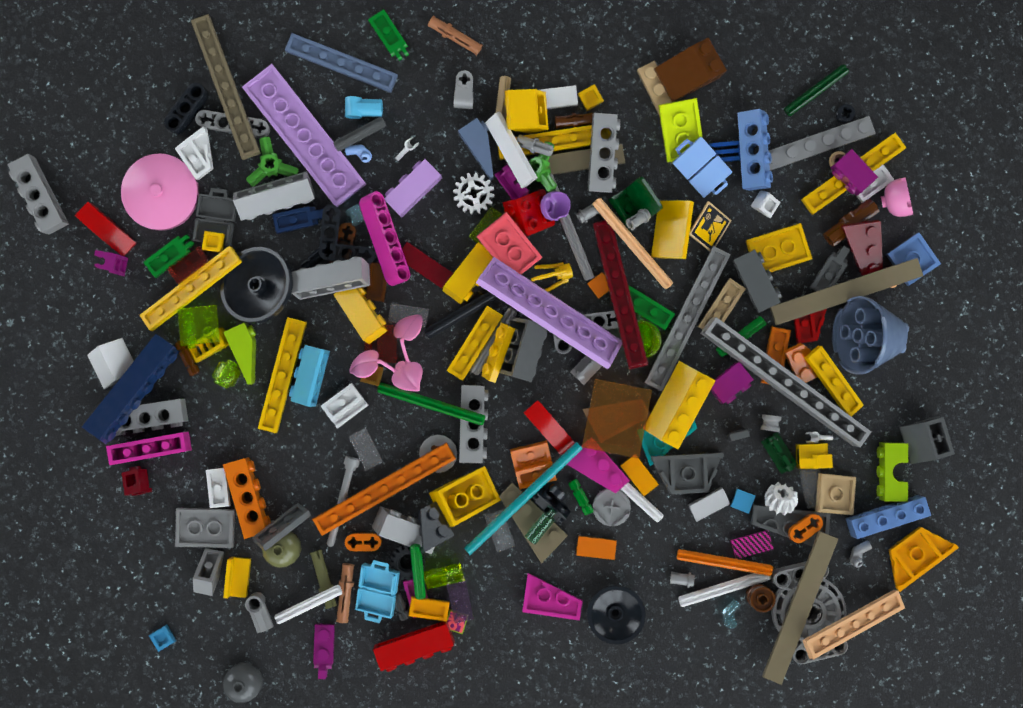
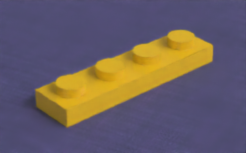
(474, 343)
(834, 380)

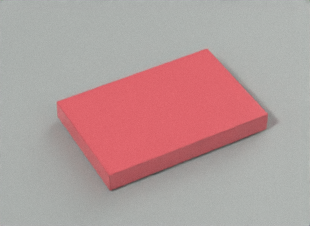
(509, 244)

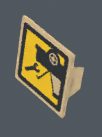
(709, 226)

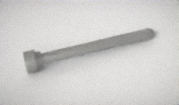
(350, 465)

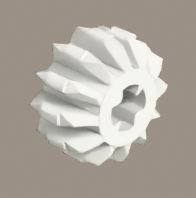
(781, 498)

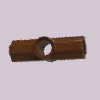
(860, 214)

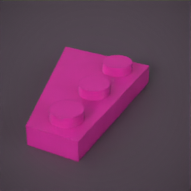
(600, 468)
(549, 600)

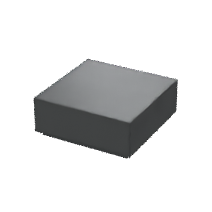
(738, 434)

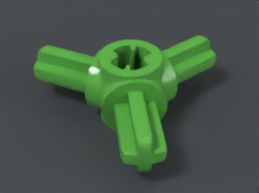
(268, 155)
(542, 170)

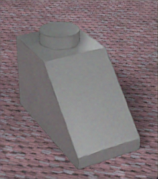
(208, 572)

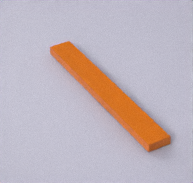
(384, 488)

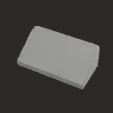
(708, 504)

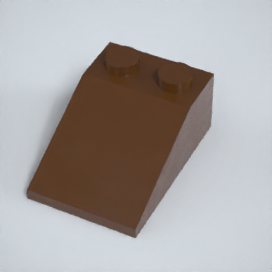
(690, 70)

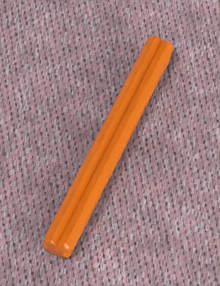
(724, 562)

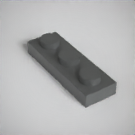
(281, 526)

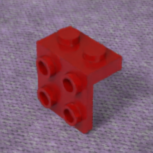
(527, 213)

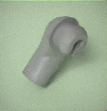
(857, 552)

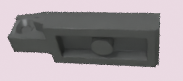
(831, 270)

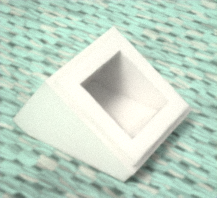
(765, 203)

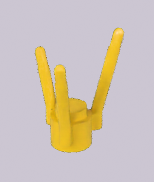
(562, 272)

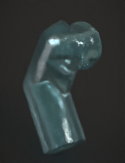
(728, 614)

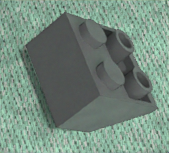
(927, 440)

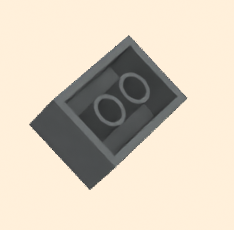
(757, 280)
(524, 349)

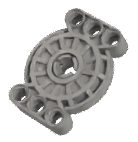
(825, 605)

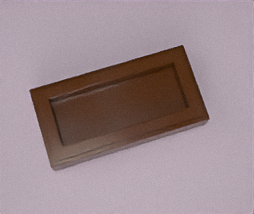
(378, 284)

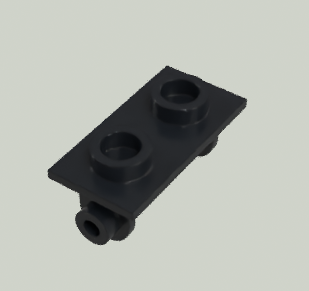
(545, 499)

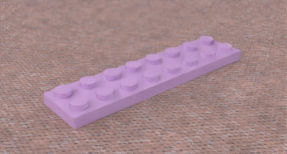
(304, 135)
(550, 312)

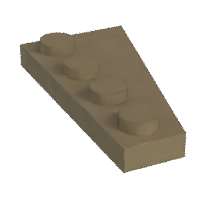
(527, 517)

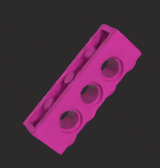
(148, 448)

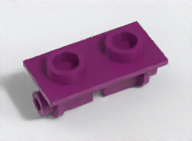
(508, 181)

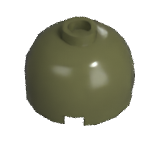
(284, 551)

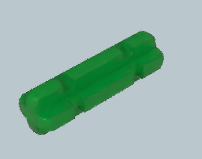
(580, 497)

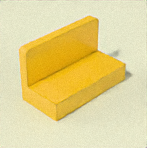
(237, 577)

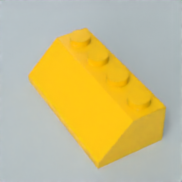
(678, 404)

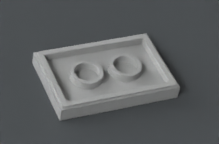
(205, 527)

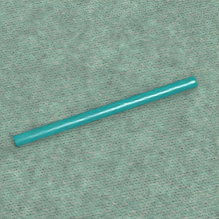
(523, 498)

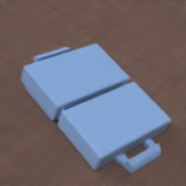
(696, 161)

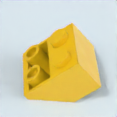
(526, 110)

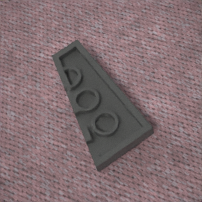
(780, 524)

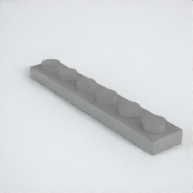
(821, 142)

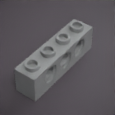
(601, 121)
(55, 218)
(177, 415)
(468, 454)

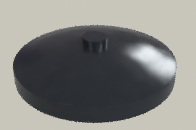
(257, 286)

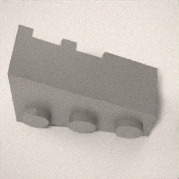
(398, 527)

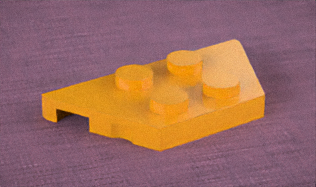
(917, 555)

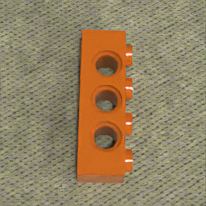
(243, 508)

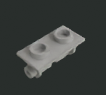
(585, 369)

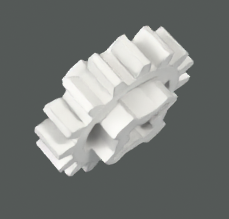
(464, 196)

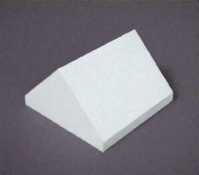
(110, 361)

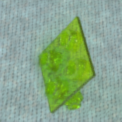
(198, 325)

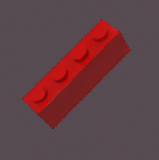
(414, 645)

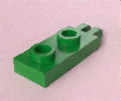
(388, 34)
(168, 255)

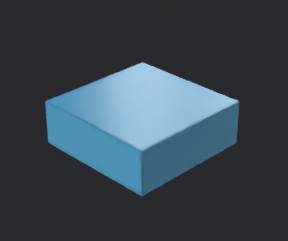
(742, 501)
(162, 638)

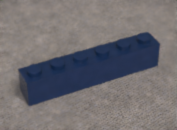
(131, 389)

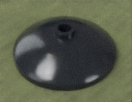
(617, 628)

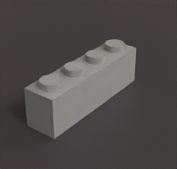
(273, 196)
(331, 278)

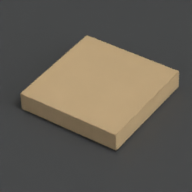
(835, 494)

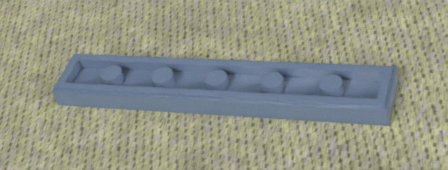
(341, 62)

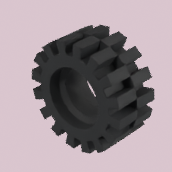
(396, 565)

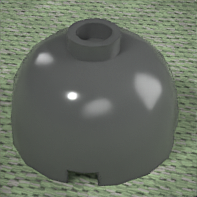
(242, 682)

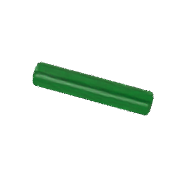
(747, 331)
(418, 573)

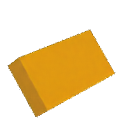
(639, 475)
(429, 609)

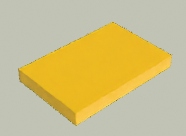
(672, 230)
(781, 247)

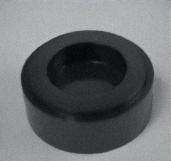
(557, 492)

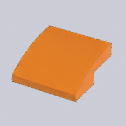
(531, 462)

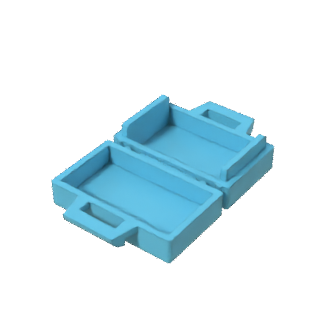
(377, 591)

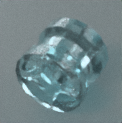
(355, 215)

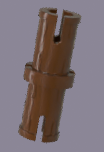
(573, 120)

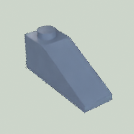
(477, 141)

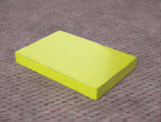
(679, 122)

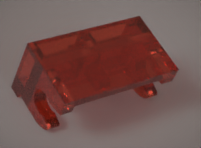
(189, 265)

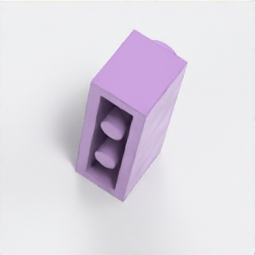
(412, 187)

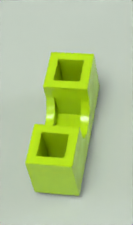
(889, 456)

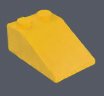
(465, 496)

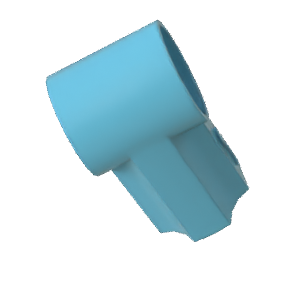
(357, 107)

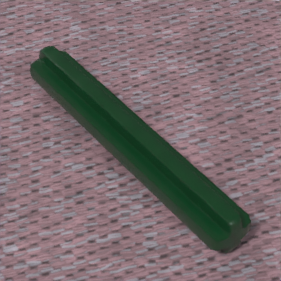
(816, 90)

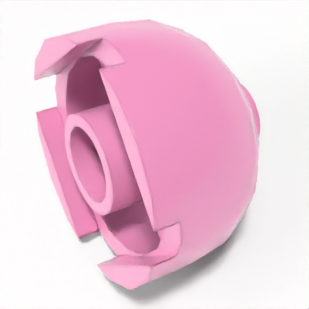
(897, 198)

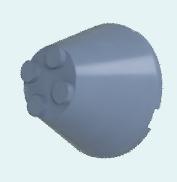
(867, 335)

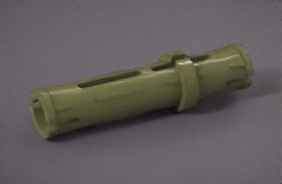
(322, 576)

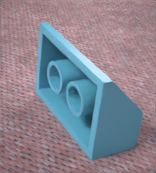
(309, 376)

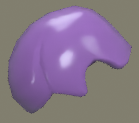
(555, 205)

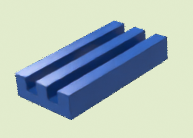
(727, 151)

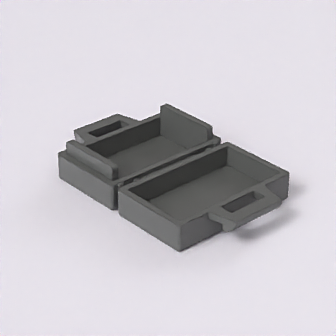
(215, 211)

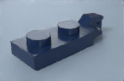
(296, 219)

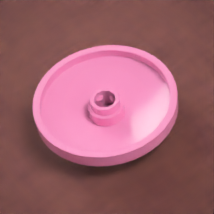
(159, 192)

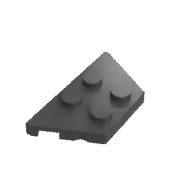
(687, 471)

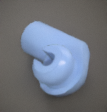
(359, 150)

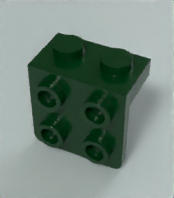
(633, 198)

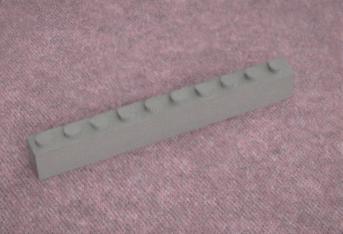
(785, 382)

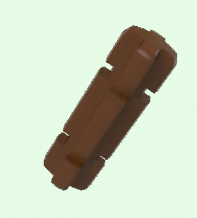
(187, 359)

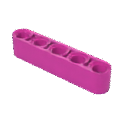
(384, 238)

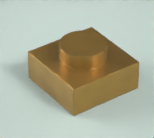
(375, 378)

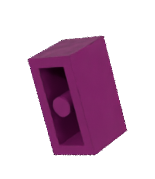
(853, 172)
(730, 383)

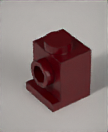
(135, 481)

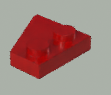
(808, 327)

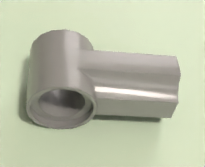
(259, 614)

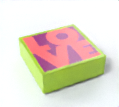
(456, 627)

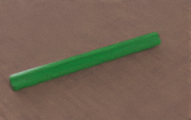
(432, 404)

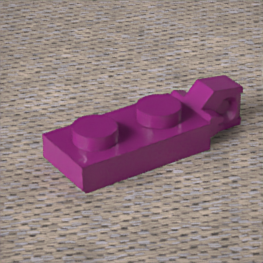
(324, 648)

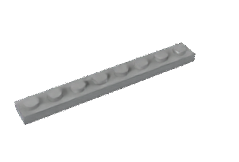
(687, 318)

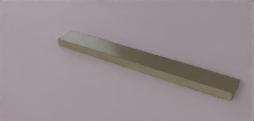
(225, 87)
(842, 292)
(800, 607)

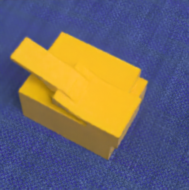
(813, 456)

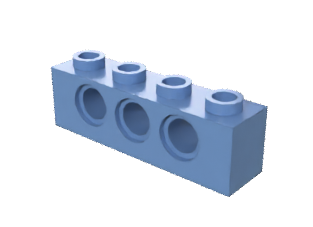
(746, 122)
(888, 517)

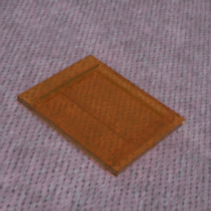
(617, 418)

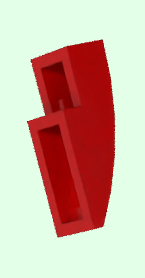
(105, 229)
(549, 427)

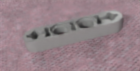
(209, 125)

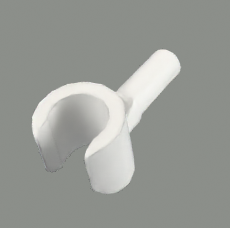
(408, 146)
(815, 437)

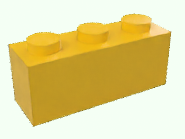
(465, 277)
(361, 314)

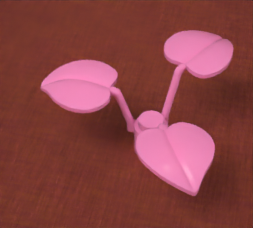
(406, 374)

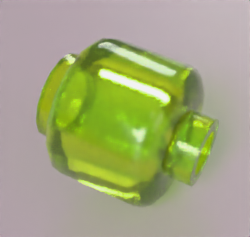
(226, 374)

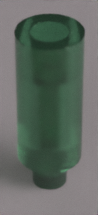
(541, 526)

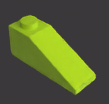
(243, 346)

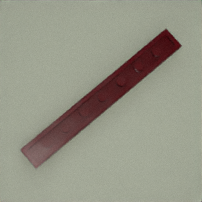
(620, 295)

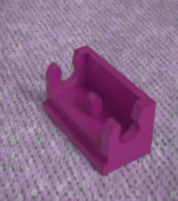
(113, 262)

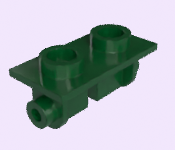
(779, 453)

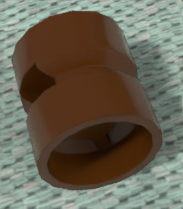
(760, 597)

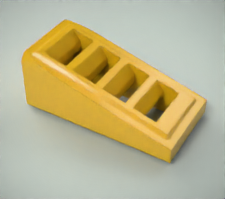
(212, 350)

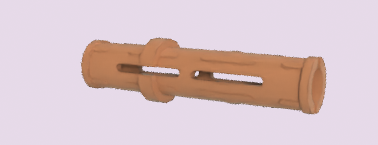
(455, 35)
(344, 599)

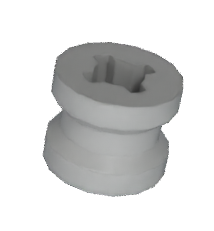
(770, 423)

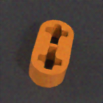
(808, 532)
(363, 546)

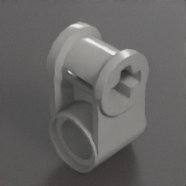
(463, 93)

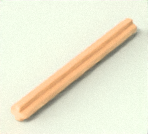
(632, 243)

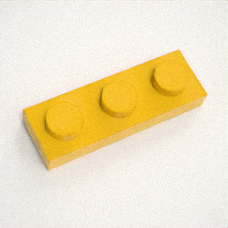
(497, 352)

